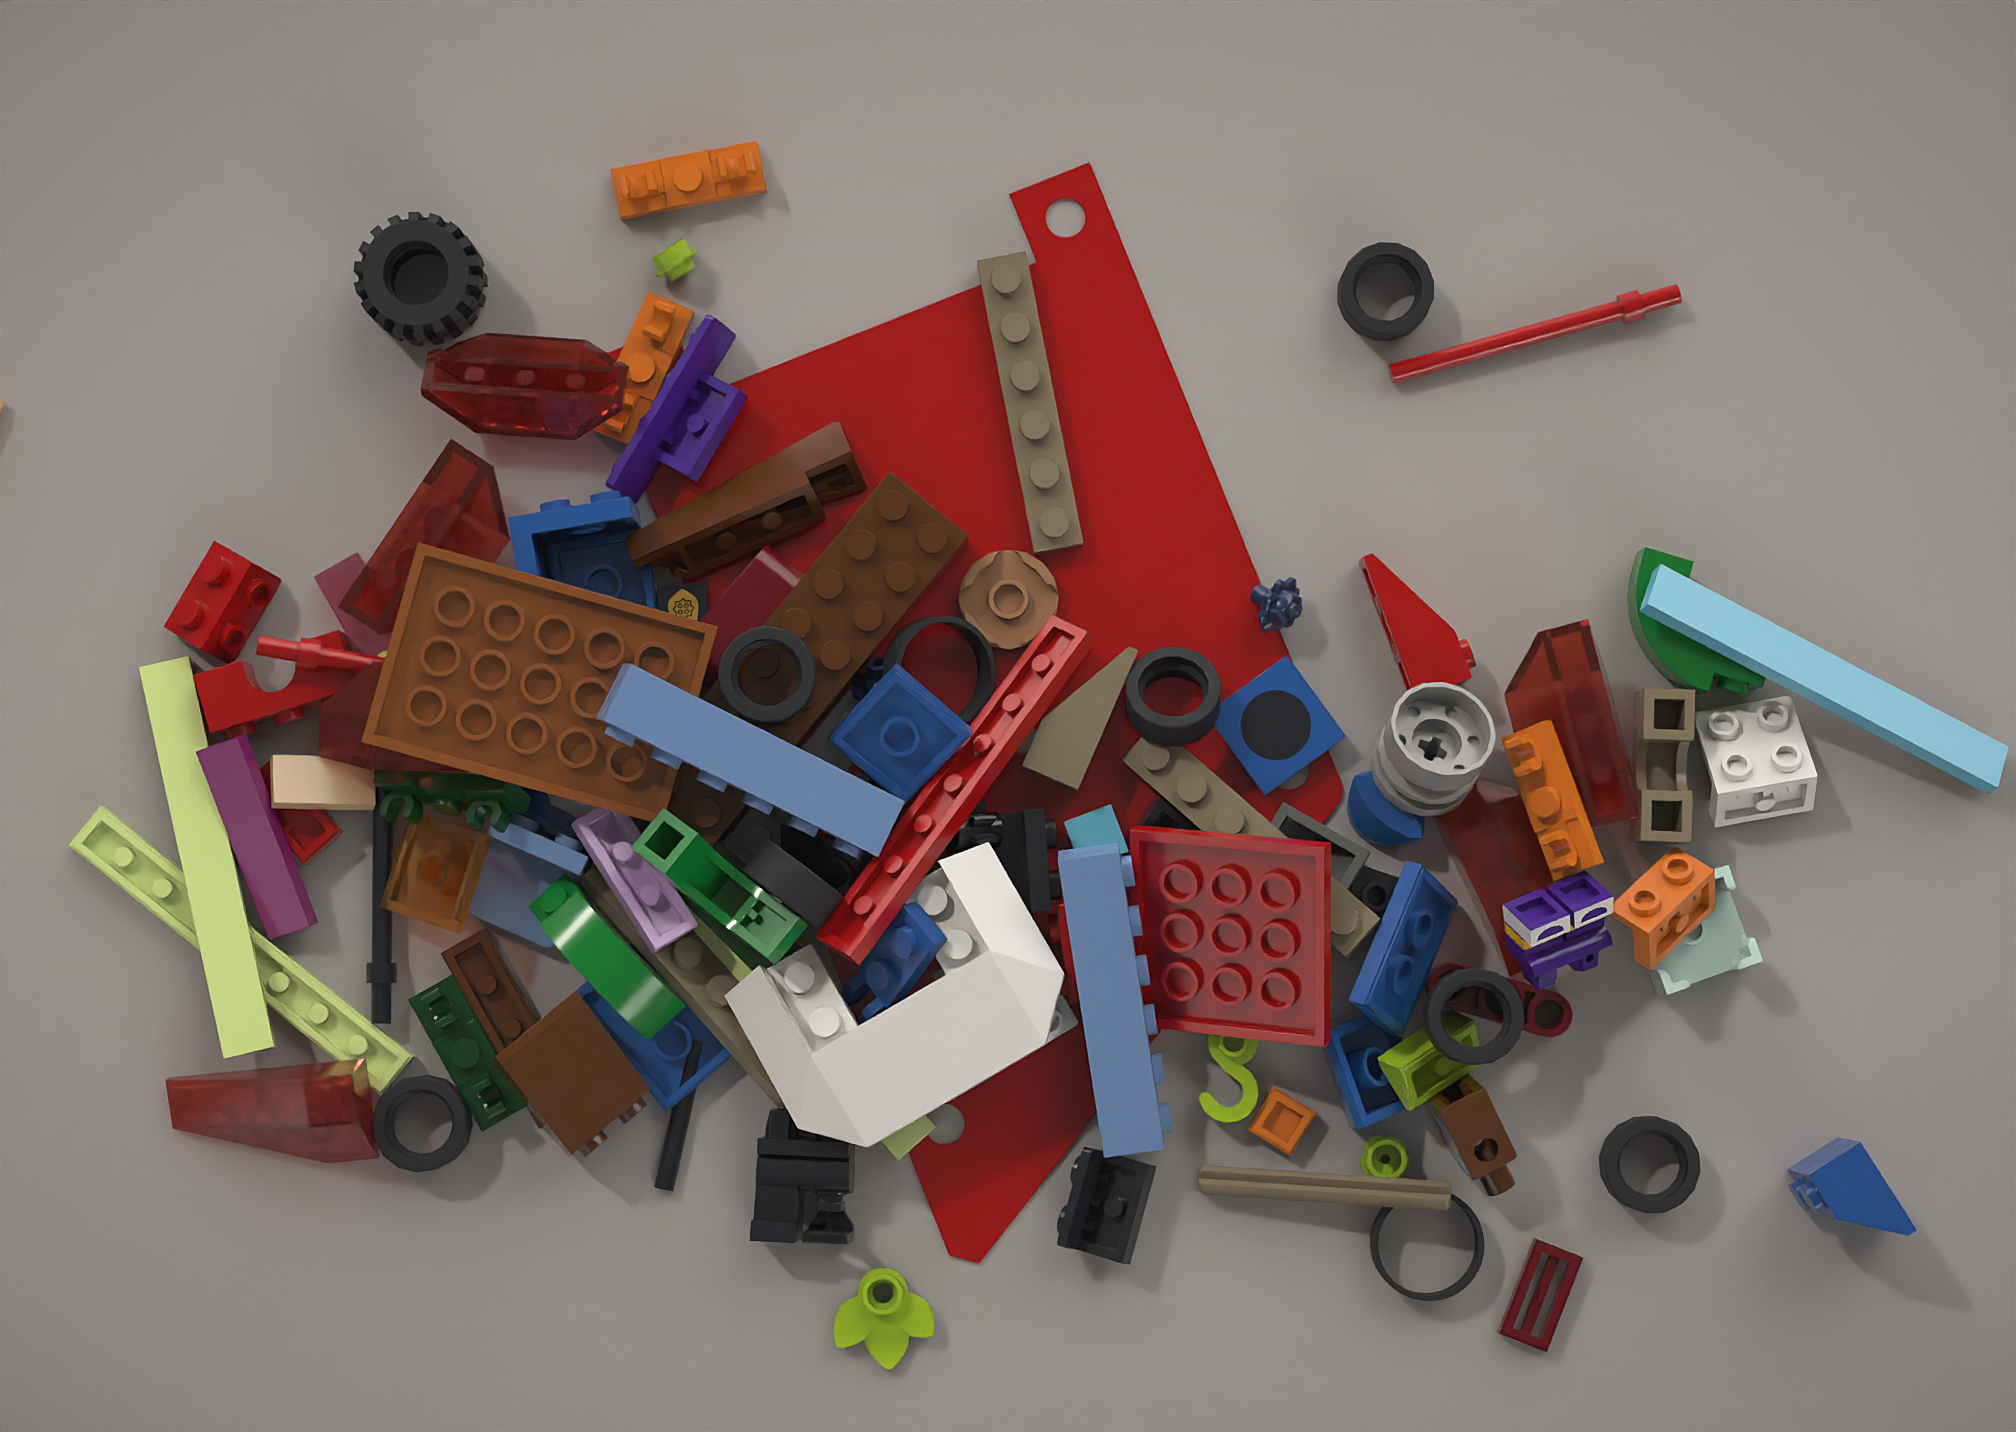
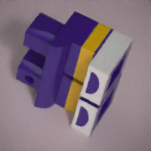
(1558, 928)

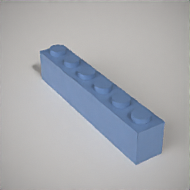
(750, 760)
(1112, 999)

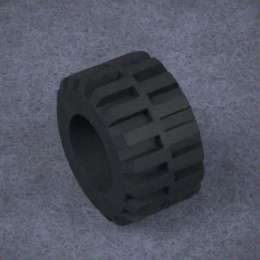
(397, 245)

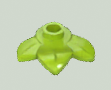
(883, 1324)

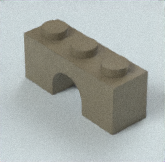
(1660, 748)

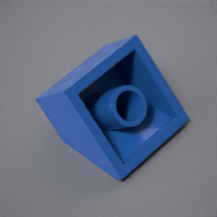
(1848, 1187)

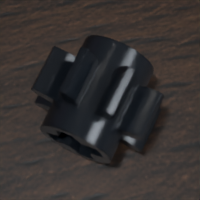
(978, 829)

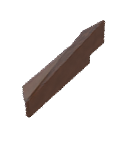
(752, 508)

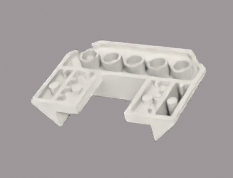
(926, 1048)

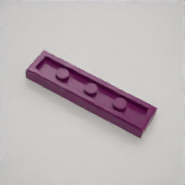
(257, 837)

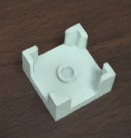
(1711, 947)

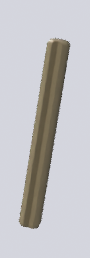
(1325, 1187)

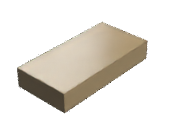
(320, 784)

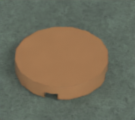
(1008, 598)

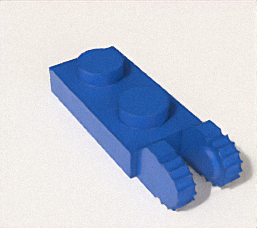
(895, 961)

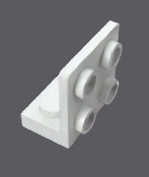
(1756, 761)

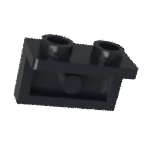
(1026, 857)
(1105, 1205)

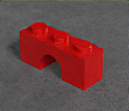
(237, 703)

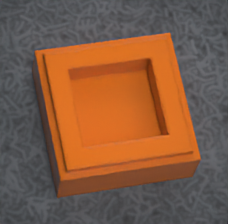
(1281, 1120)

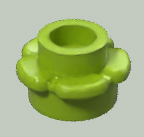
(674, 260)
(1394, 1148)

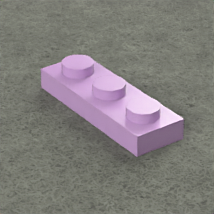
(642, 892)

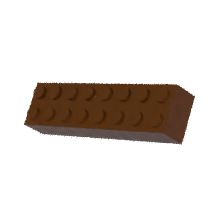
(844, 617)

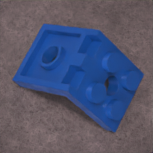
(563, 521)

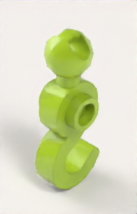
(1231, 1055)

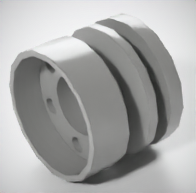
(1432, 748)

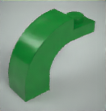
(1673, 653)
(718, 887)
(605, 957)

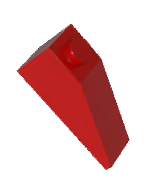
(1419, 639)

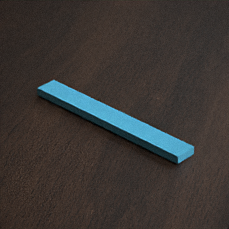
(1824, 679)

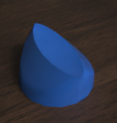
(1379, 819)

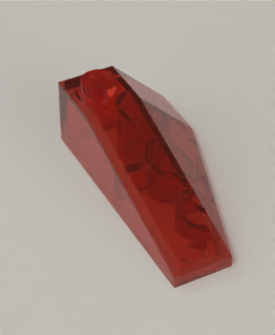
(291, 1110)

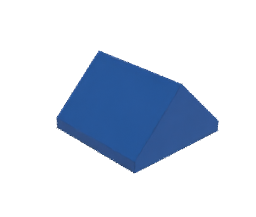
(1357, 1073)

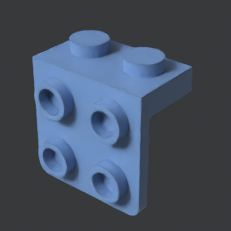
(519, 870)

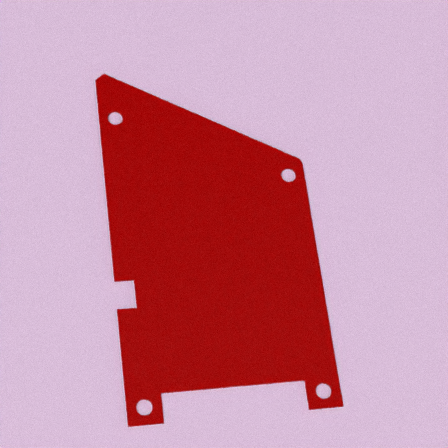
(1152, 574)

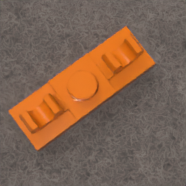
(688, 180)
(650, 356)
(1552, 800)

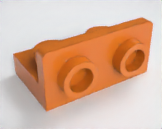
(1666, 905)

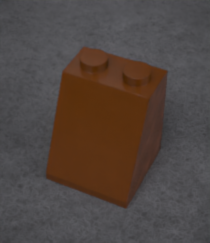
(572, 1076)

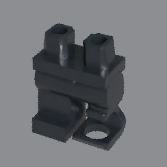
(796, 1165)

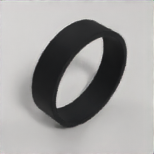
(982, 650)
(1462, 1283)

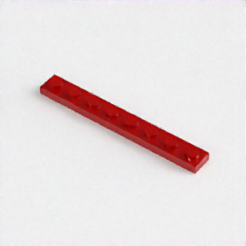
(955, 790)

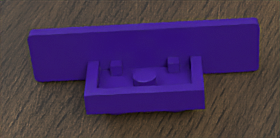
(685, 418)

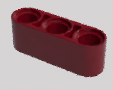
(749, 602)
(1472, 1002)

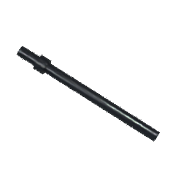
(381, 970)

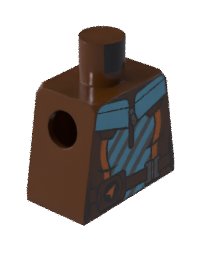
(1466, 1117)

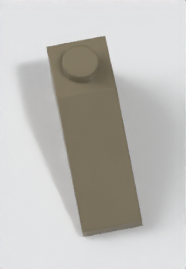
(1073, 729)

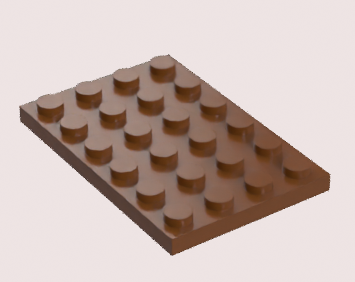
(512, 672)

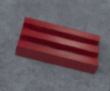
(1522, 1285)

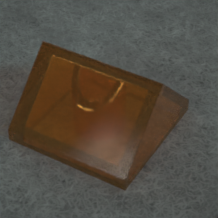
(436, 873)

